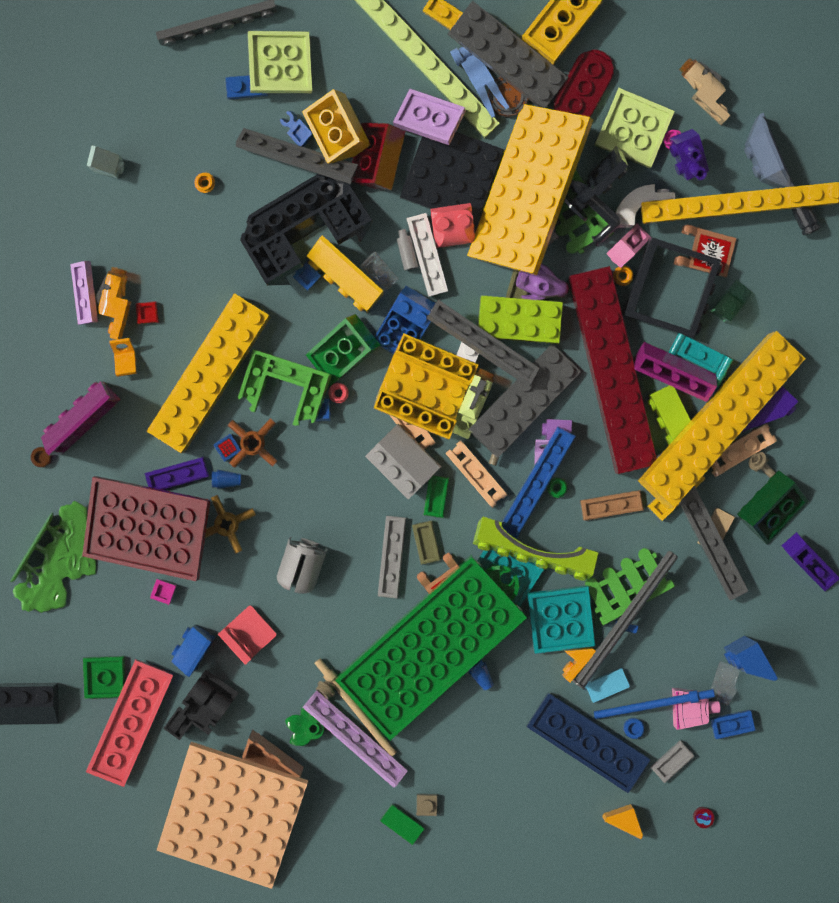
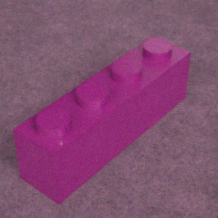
(675, 371)

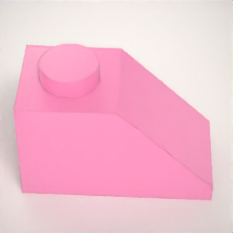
(628, 246)

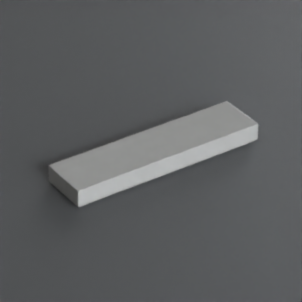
(391, 556)

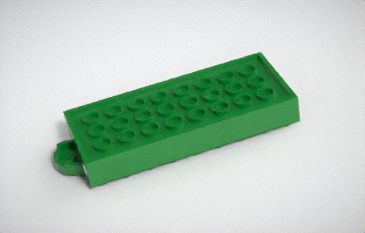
(433, 645)

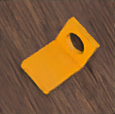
(124, 357)

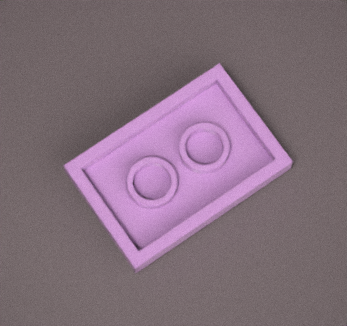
(429, 116)

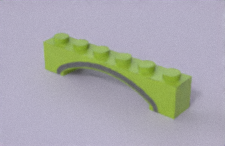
(493, 537)

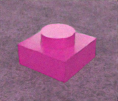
(163, 591)

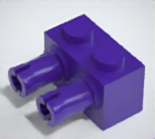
(689, 155)

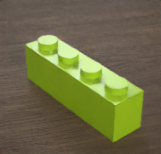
(670, 411)

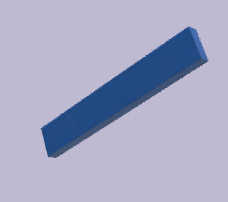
(537, 481)

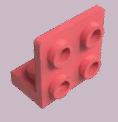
(247, 634)

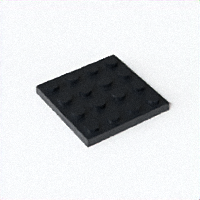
(452, 173)

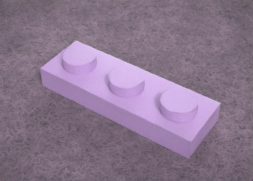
(84, 292)

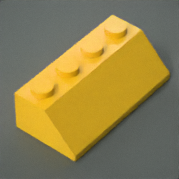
(345, 274)

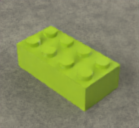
(520, 319)

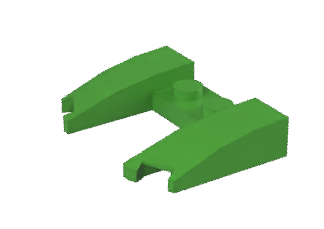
(265, 365)

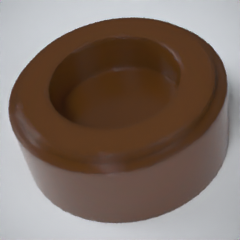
(40, 457)

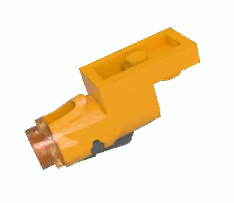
(111, 302)

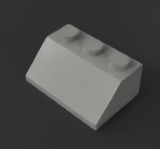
(403, 461)

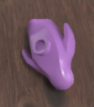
(542, 285)

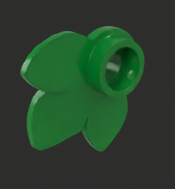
(301, 727)

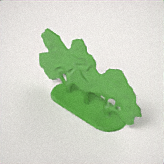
(61, 560)

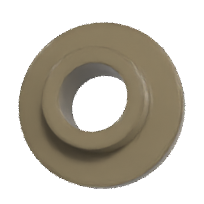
(325, 689)

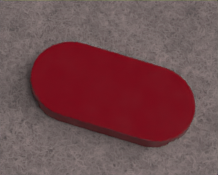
(585, 84)

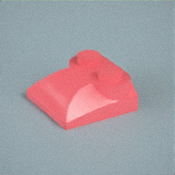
(453, 225)

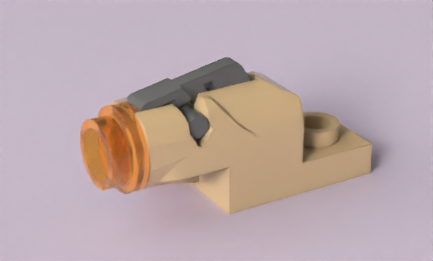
(709, 88)

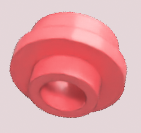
(336, 386)

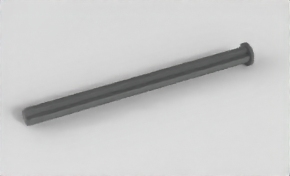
(625, 620)

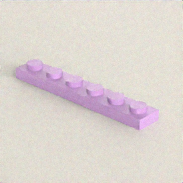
(355, 739)

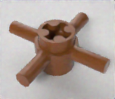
(245, 443)

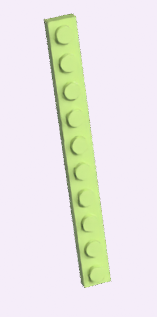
(429, 64)

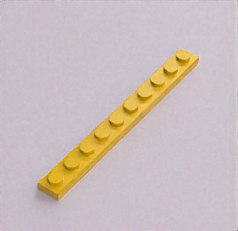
(740, 202)

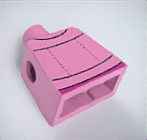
(694, 714)

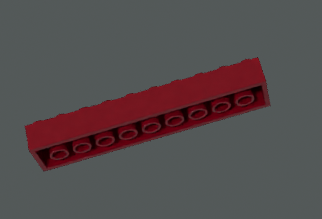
(612, 370)

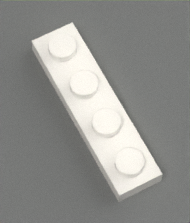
(427, 254)

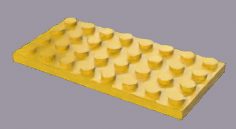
(530, 188)

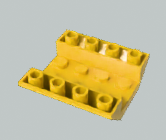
(425, 386)

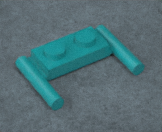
(702, 356)

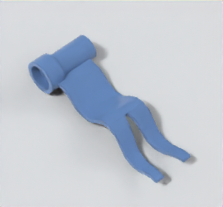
(479, 77)

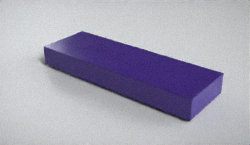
(177, 474)

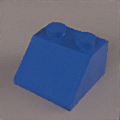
(192, 650)

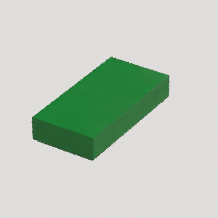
(436, 496)
(402, 824)

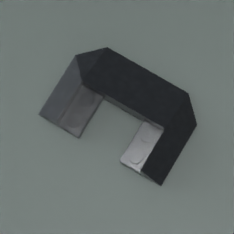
(296, 215)

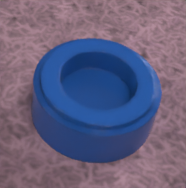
(633, 728)

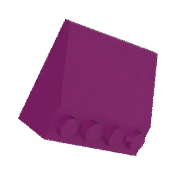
(79, 419)

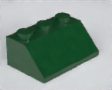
(773, 507)

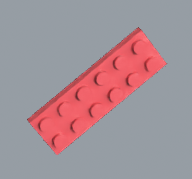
(129, 722)

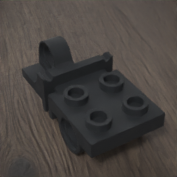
(204, 706)

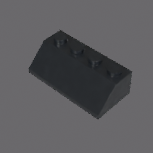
(29, 703)

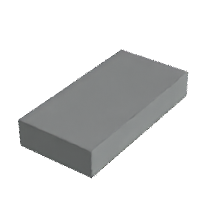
(672, 761)

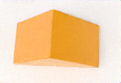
(624, 819)

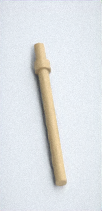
(330, 676)

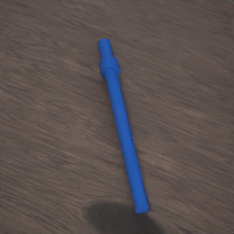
(693, 697)

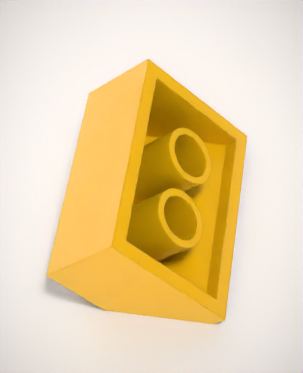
(336, 127)

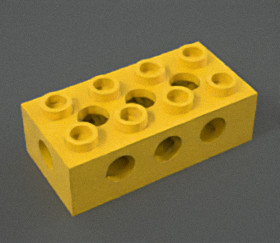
(564, 32)

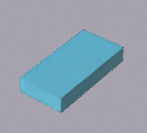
(607, 685)

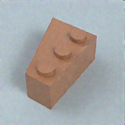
(265, 753)

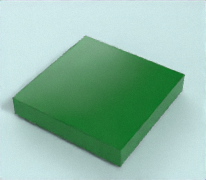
(103, 676)

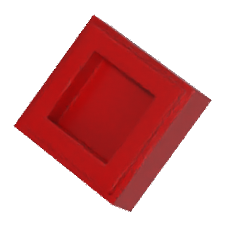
(147, 312)

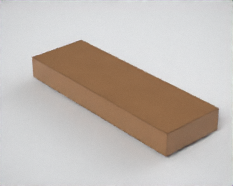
(611, 505)

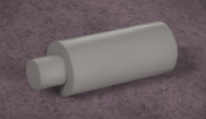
(407, 251)

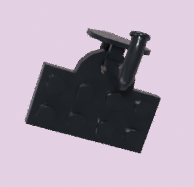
(599, 182)

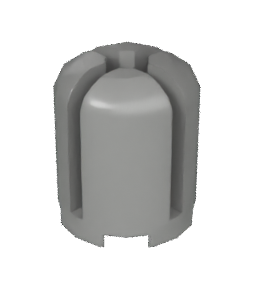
(310, 569)

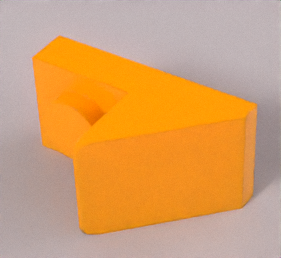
(581, 657)

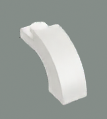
(632, 202)

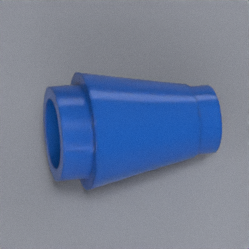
(225, 479)
(481, 675)

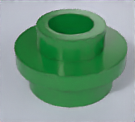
(561, 492)

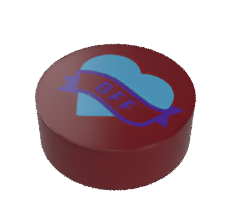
(703, 817)

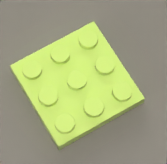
(279, 62)
(634, 127)

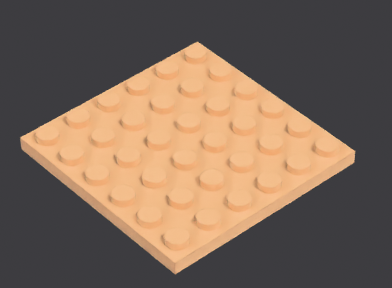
(232, 815)

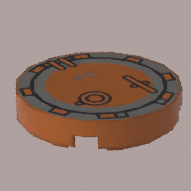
(512, 96)

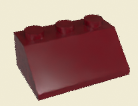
(380, 160)

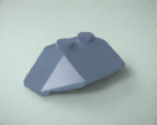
(765, 155)

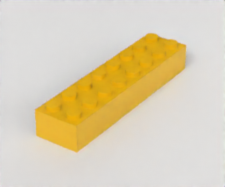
(208, 373)

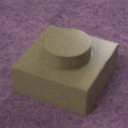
(426, 805)

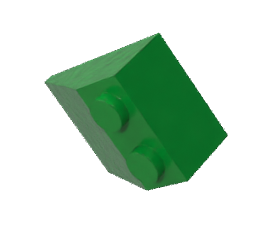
(343, 348)

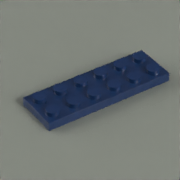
(588, 742)

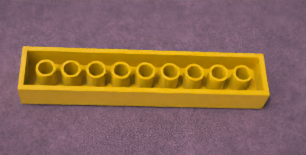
(721, 420)

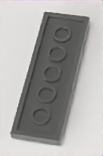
(507, 55)
(523, 404)

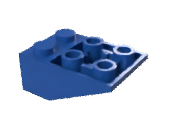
(407, 317)

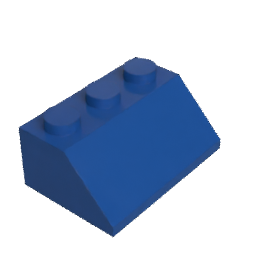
(748, 656)

